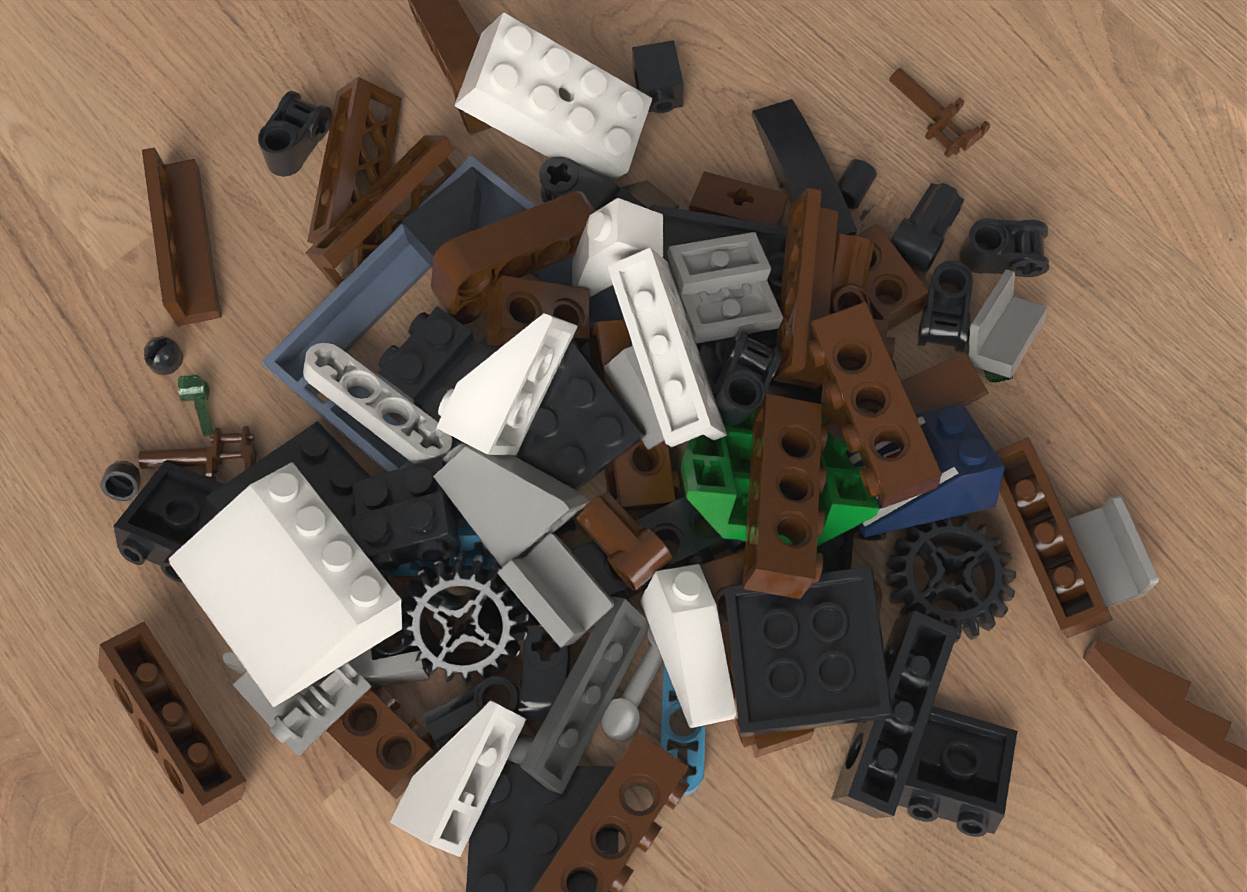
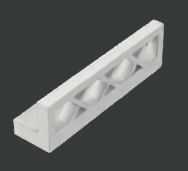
(665, 348)

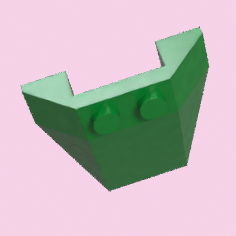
(719, 474)

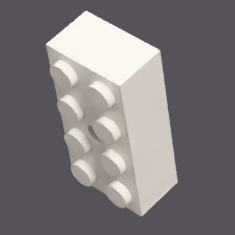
(553, 99)

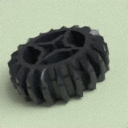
(938, 561)
(478, 629)

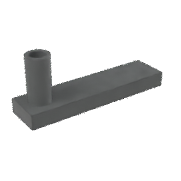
(583, 698)

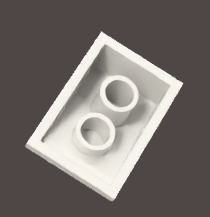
(502, 394)

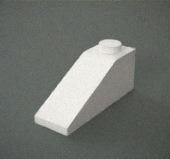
(613, 235)
(690, 643)
(457, 781)

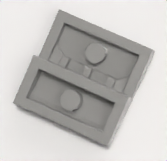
(724, 286)

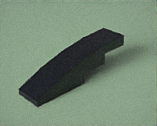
(799, 160)

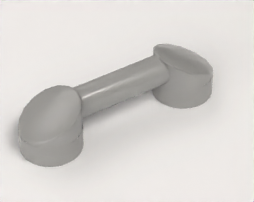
(622, 717)

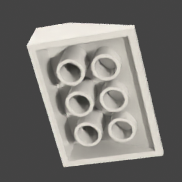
(287, 585)

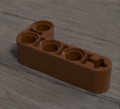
(452, 44)
(509, 247)

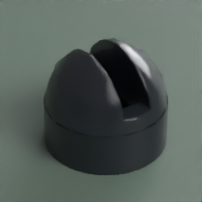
(168, 357)
(121, 481)

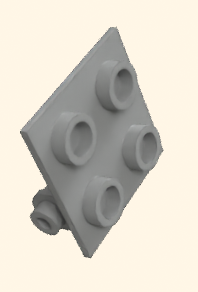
(310, 711)

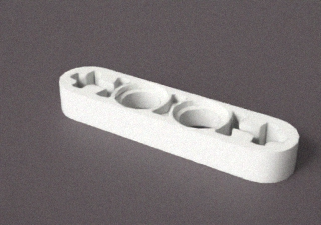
(371, 409)

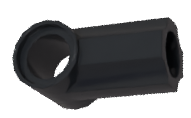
(924, 232)
(453, 715)

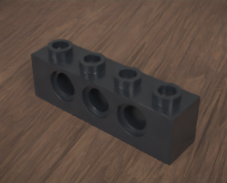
(672, 523)
(886, 748)

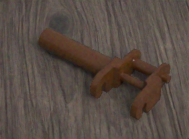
(938, 114)
(208, 457)

